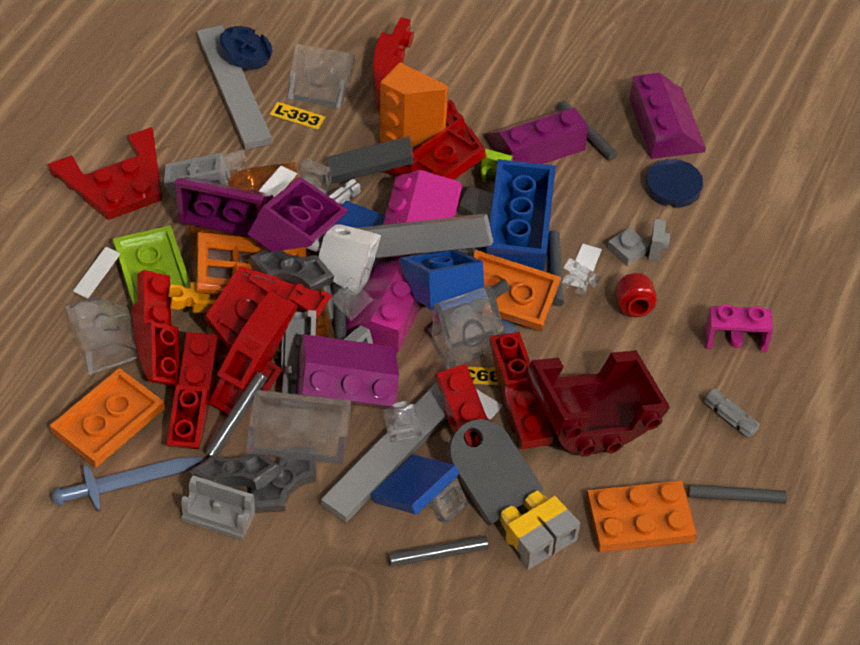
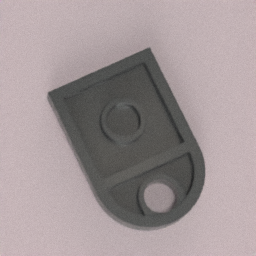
(493, 471)

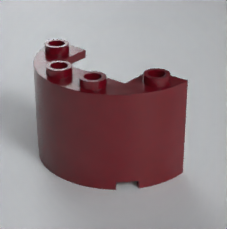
(598, 409)

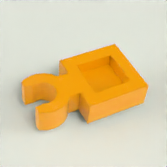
(189, 297)

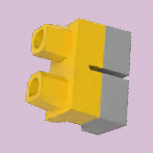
(541, 530)

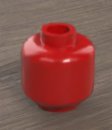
(636, 295)

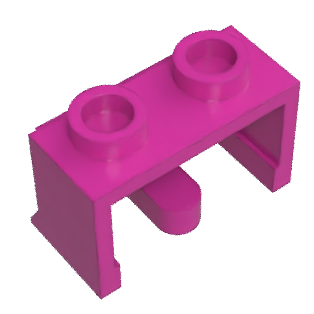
(737, 321)

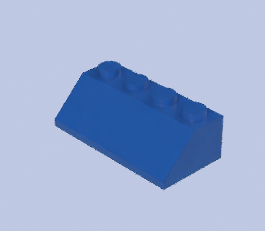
(522, 212)

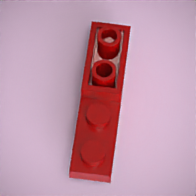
(389, 53)
(153, 329)
(252, 349)
(193, 391)
(461, 400)
(520, 403)

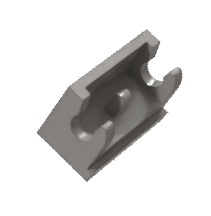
(209, 168)
(291, 342)
(218, 507)

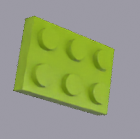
(150, 251)

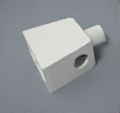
(347, 253)

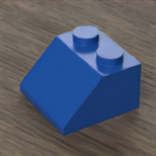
(442, 275)

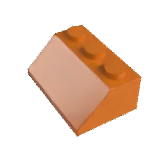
(411, 106)

